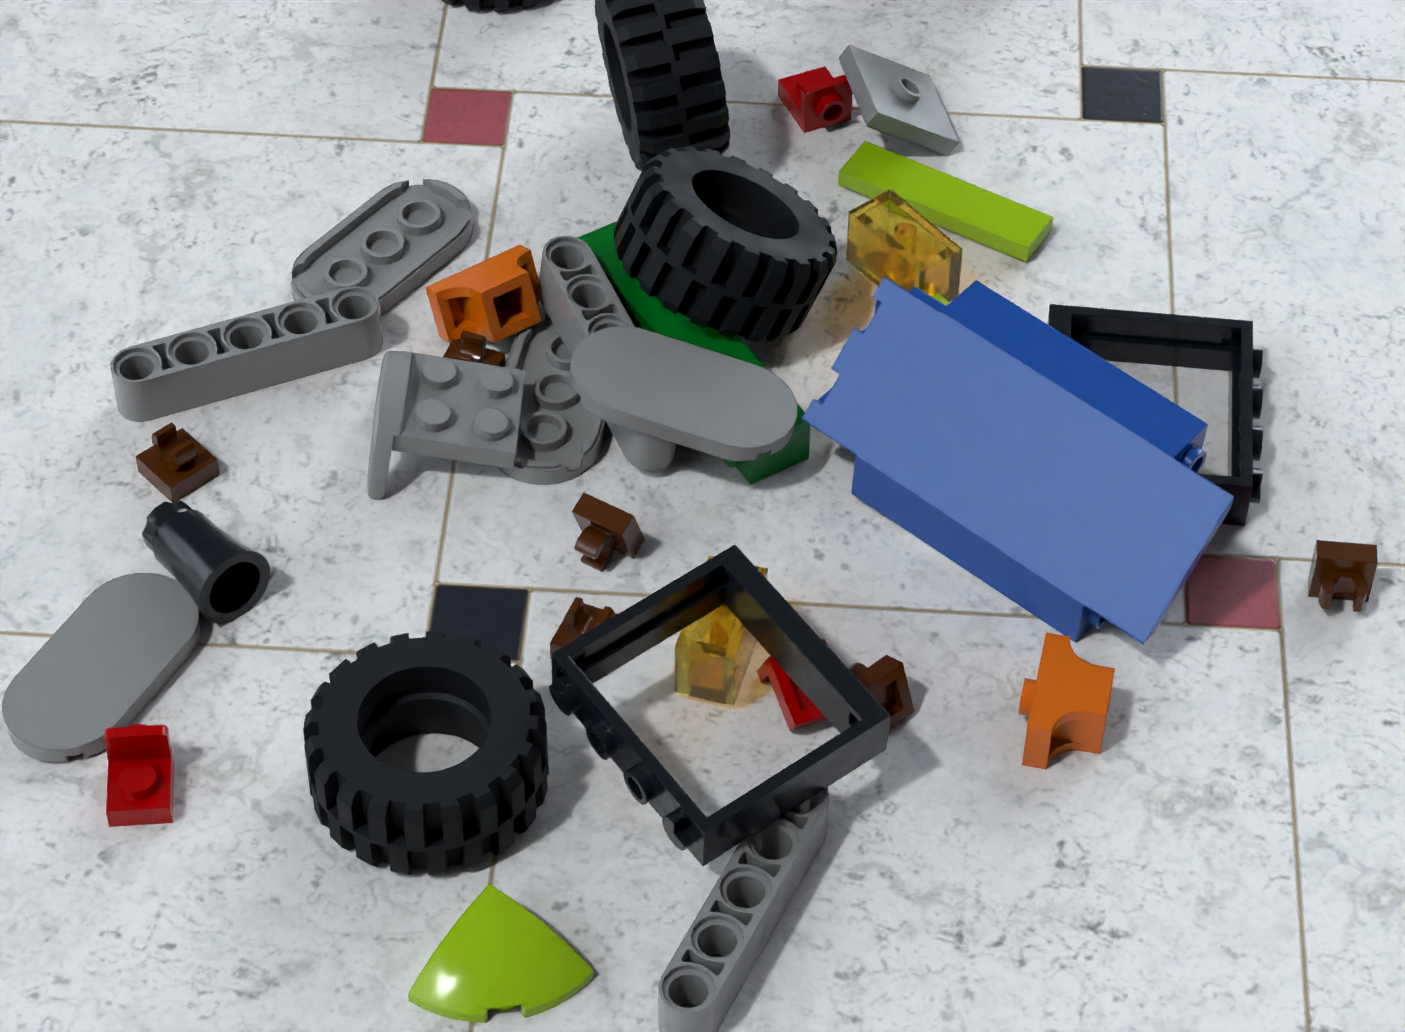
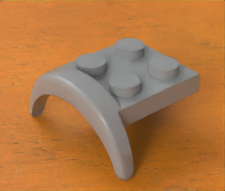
(443, 412)

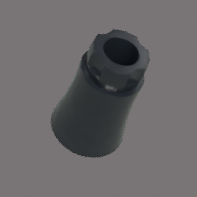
(207, 562)

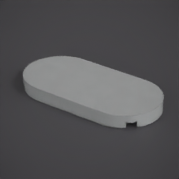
(388, 243)
(683, 393)
(555, 430)
(101, 666)

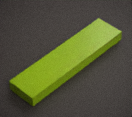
(948, 201)

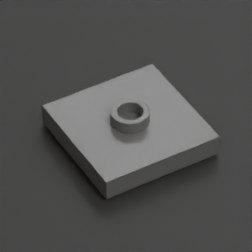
(898, 100)

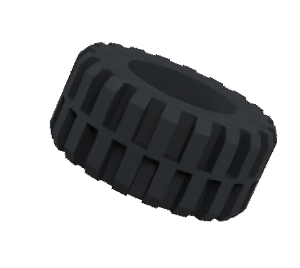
(663, 75)
(724, 244)
(434, 815)

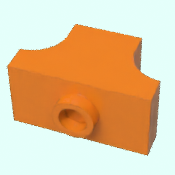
(488, 298)
(1064, 704)

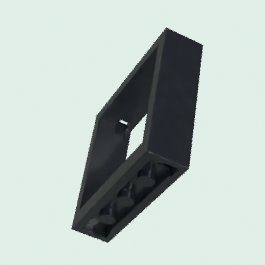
(1188, 344)
(787, 638)

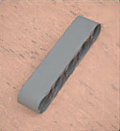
(581, 303)
(247, 353)
(735, 931)

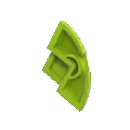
(497, 961)

